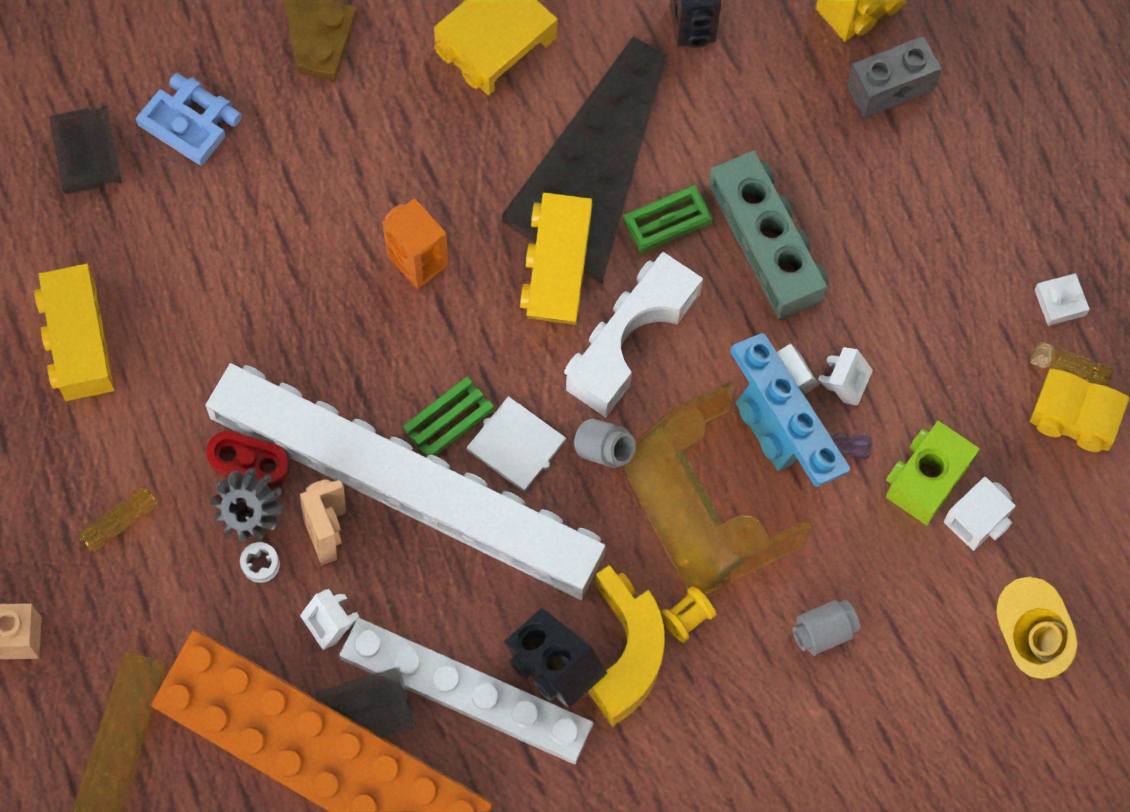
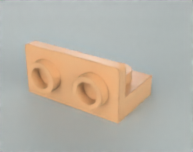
(320, 509)

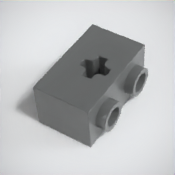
(893, 77)

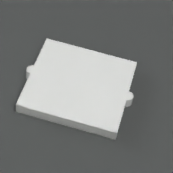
(516, 444)

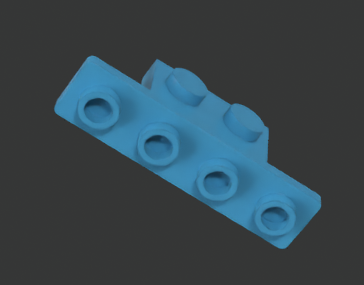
(782, 414)

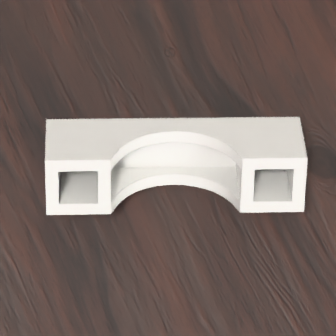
(662, 295)

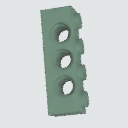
(784, 290)

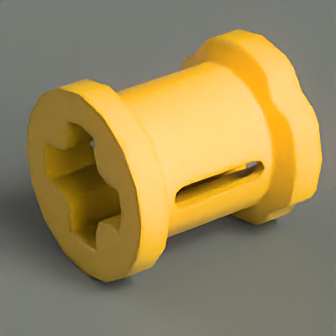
(688, 614)

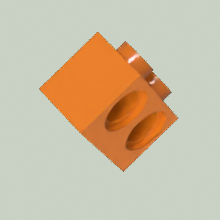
(415, 242)

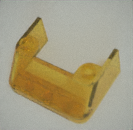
(680, 511)

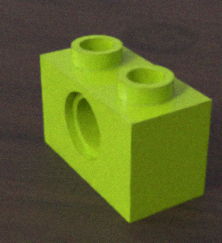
(925, 495)

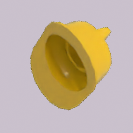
(1037, 627)

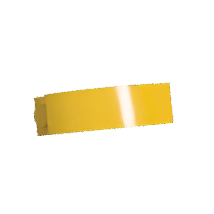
(637, 669)

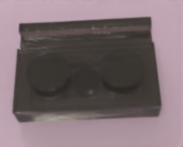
(85, 149)
(373, 701)

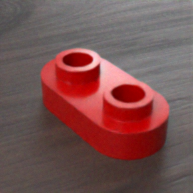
(249, 454)

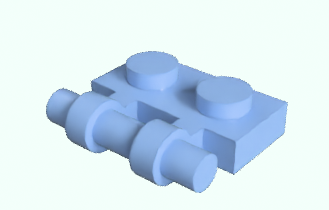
(182, 127)

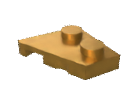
(320, 35)

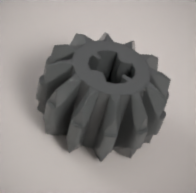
(257, 496)

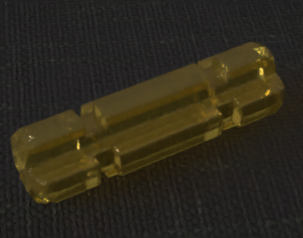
(1045, 355)
(117, 519)

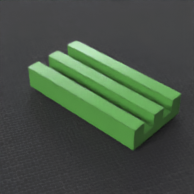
(674, 232)
(474, 396)

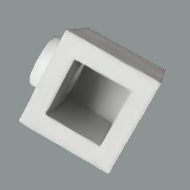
(981, 513)

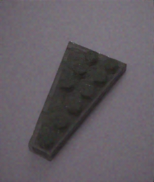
(598, 152)

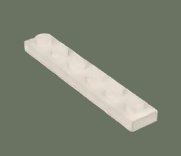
(468, 691)

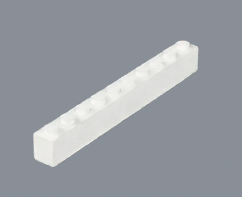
(407, 481)

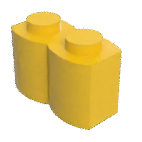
(1079, 410)

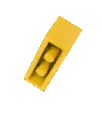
(557, 258)
(74, 333)

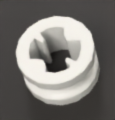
(255, 550)

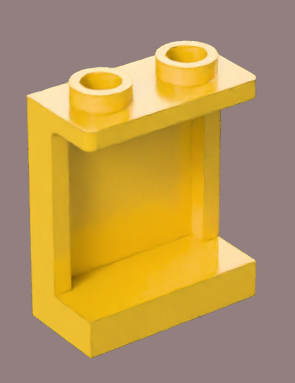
(492, 36)

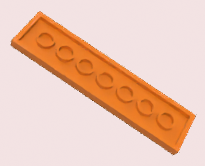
(300, 737)

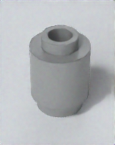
(604, 443)
(826, 626)

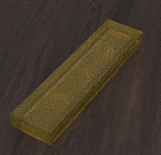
(120, 735)

